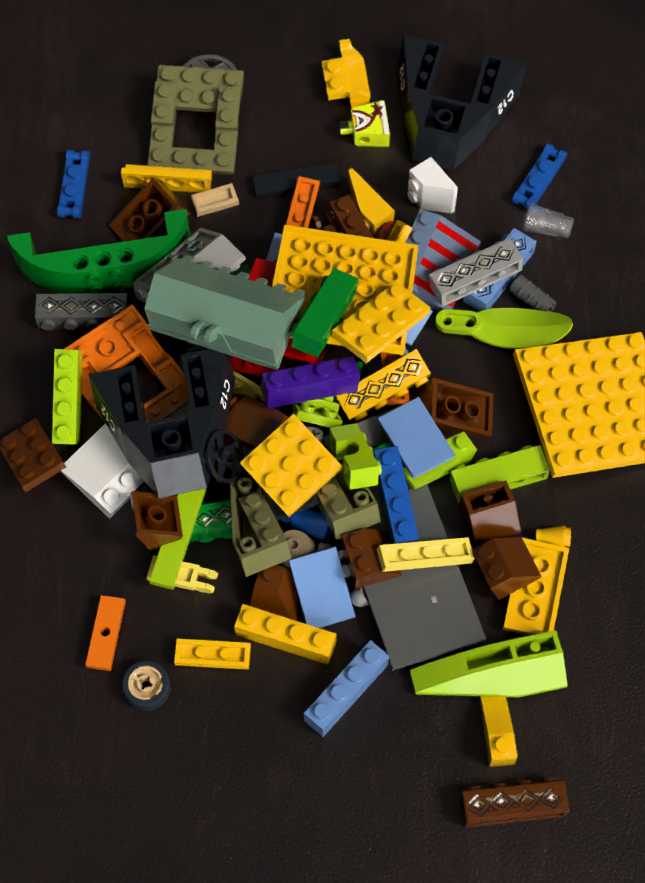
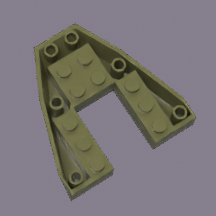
(258, 534)

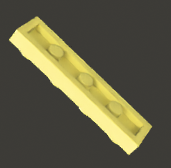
(425, 554)

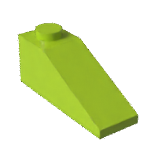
(464, 452)

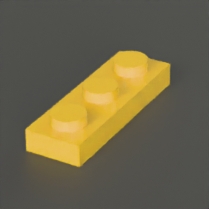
(212, 654)

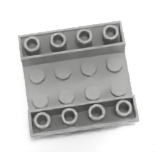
(202, 245)

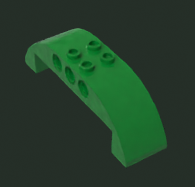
(100, 266)

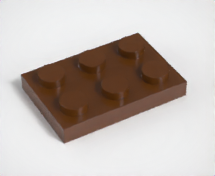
(31, 455)

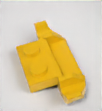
(347, 76)

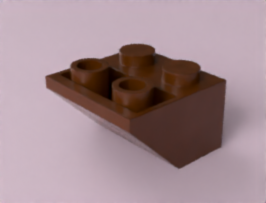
(490, 512)

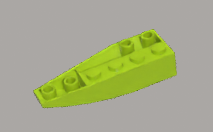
(497, 670)

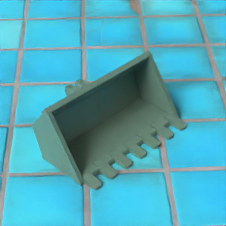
(223, 310)

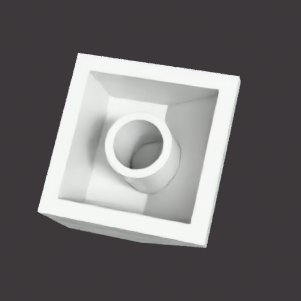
(431, 188)

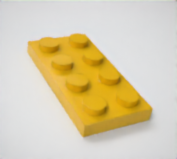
(380, 321)
(535, 606)

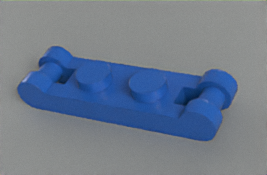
(539, 176)
(73, 184)

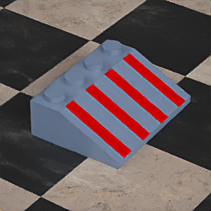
(438, 246)

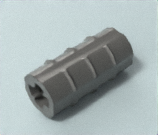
(532, 295)

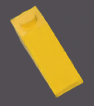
(369, 204)
(498, 731)

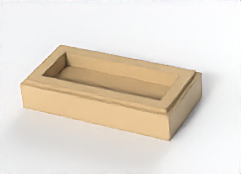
(214, 199)

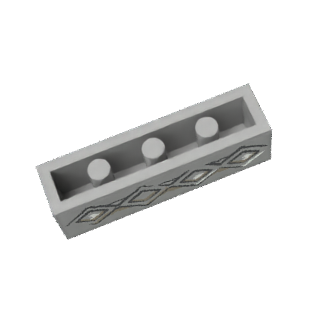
(475, 272)

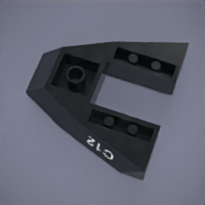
(447, 127)
(171, 449)

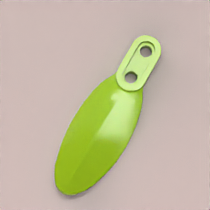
(507, 326)

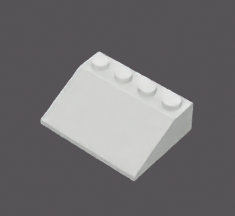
(103, 472)

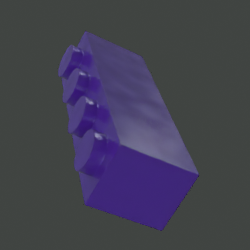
(310, 382)

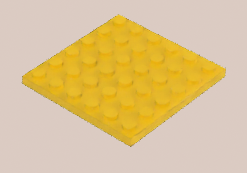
(378, 263)
(587, 401)

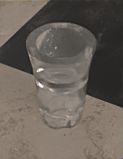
(547, 221)

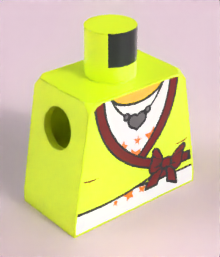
(368, 125)

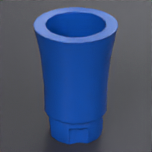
(312, 523)

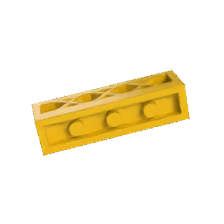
(174, 178)

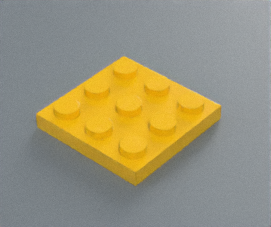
(291, 465)

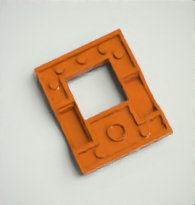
(119, 343)

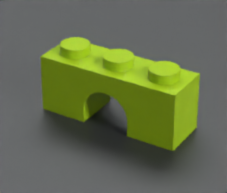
(358, 458)

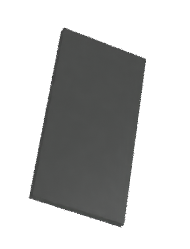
(403, 608)

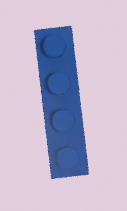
(395, 497)

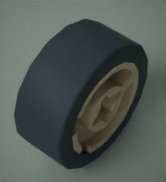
(150, 697)

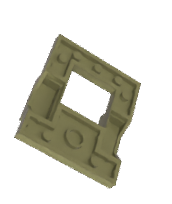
(196, 91)

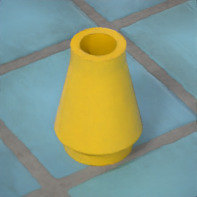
(555, 535)

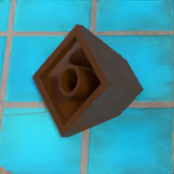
(276, 593)

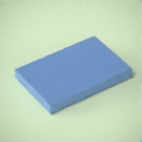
(417, 437)
(321, 588)

